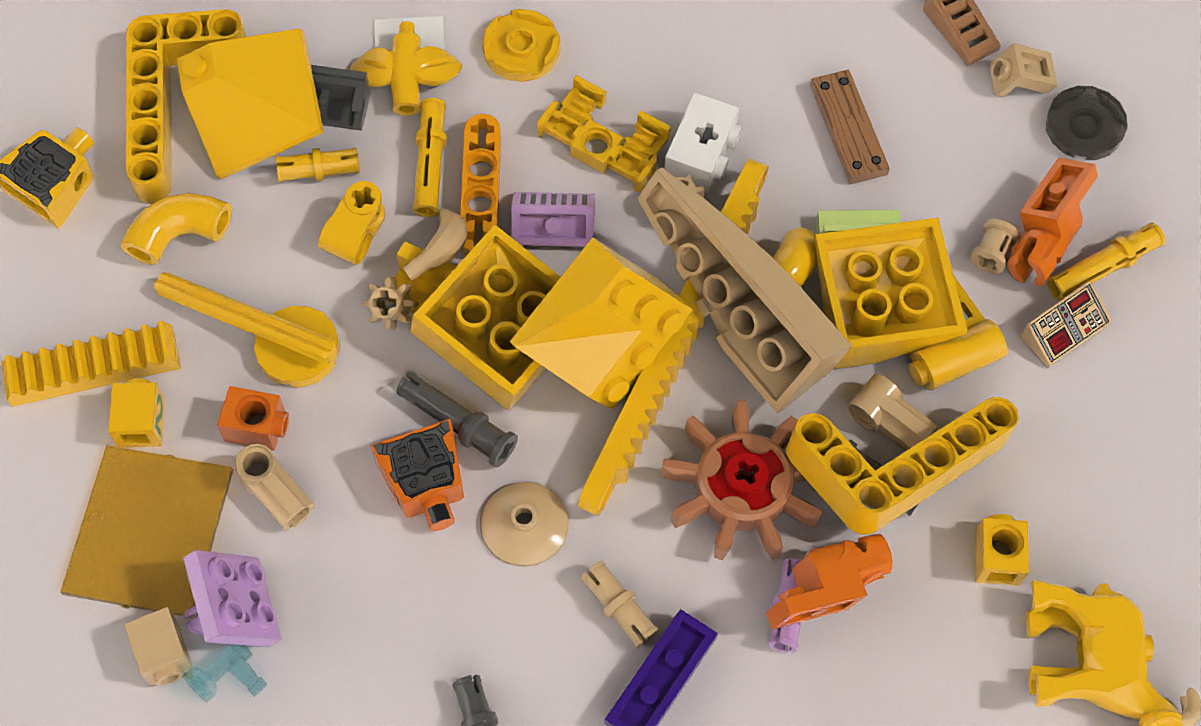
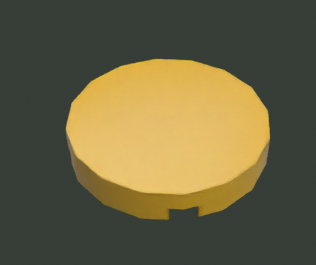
(521, 45)
(291, 367)

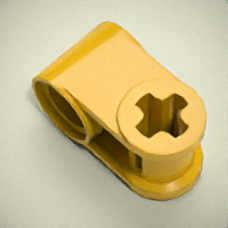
(354, 223)

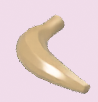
(443, 246)

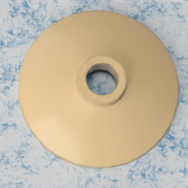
(529, 542)

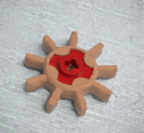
(734, 501)

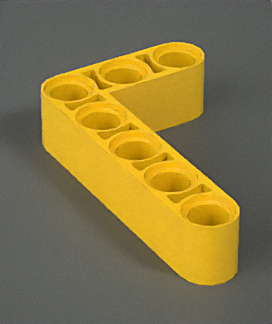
(166, 44)
(951, 451)

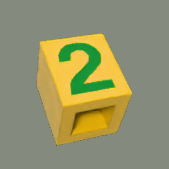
(136, 414)

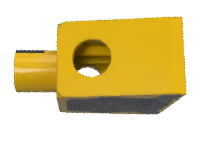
(48, 173)

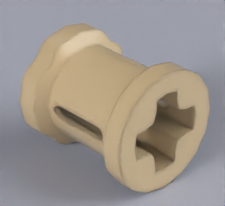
(994, 246)

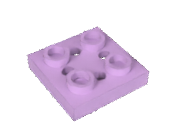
(230, 600)

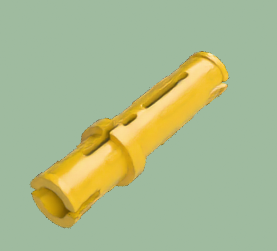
(430, 143)
(1120, 253)

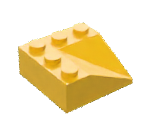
(482, 310)
(602, 324)

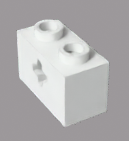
(703, 140)

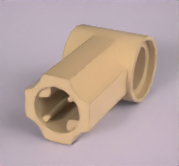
(882, 408)
(273, 488)

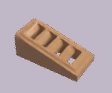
(941, 14)

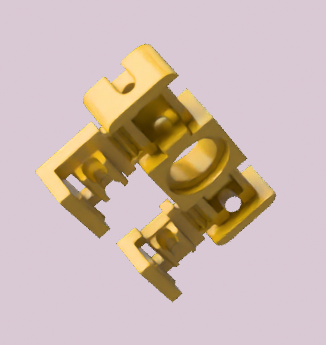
(570, 128)

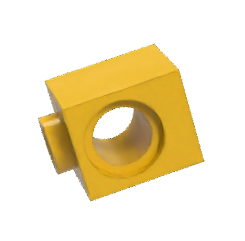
(999, 568)

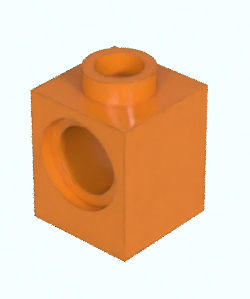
(244, 403)

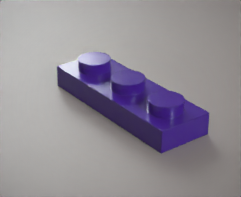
(663, 673)

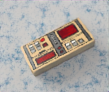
(1066, 325)

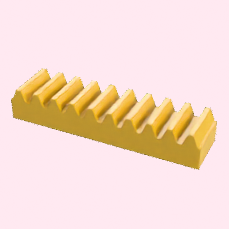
(90, 364)

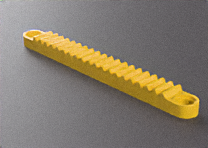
(655, 380)

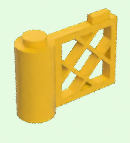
(962, 355)

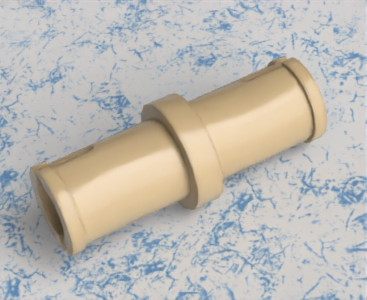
(619, 604)

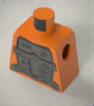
(423, 472)

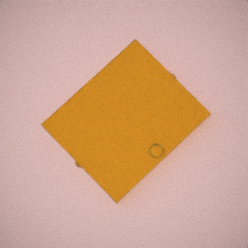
(140, 527)

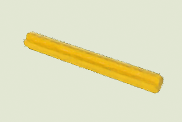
(246, 317)

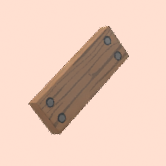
(849, 127)

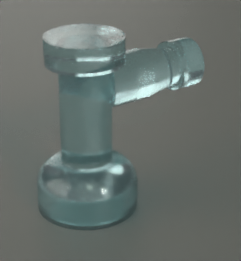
(231, 659)

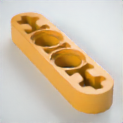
(480, 186)

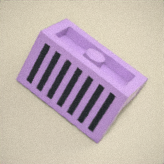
(553, 218)

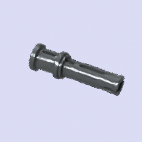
(472, 428)

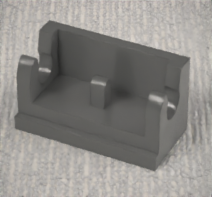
(341, 96)

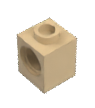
(159, 647)

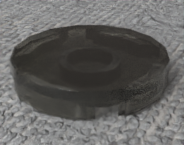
(1086, 122)

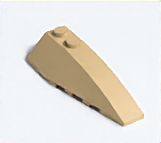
(758, 308)

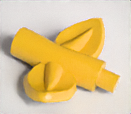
(406, 68)

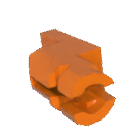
(1051, 220)
(832, 580)

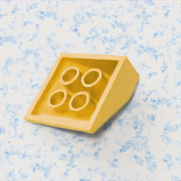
(251, 97)
(889, 289)

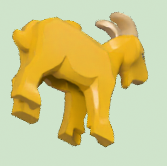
(1109, 653)

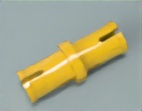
(317, 164)

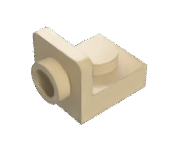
(1023, 68)

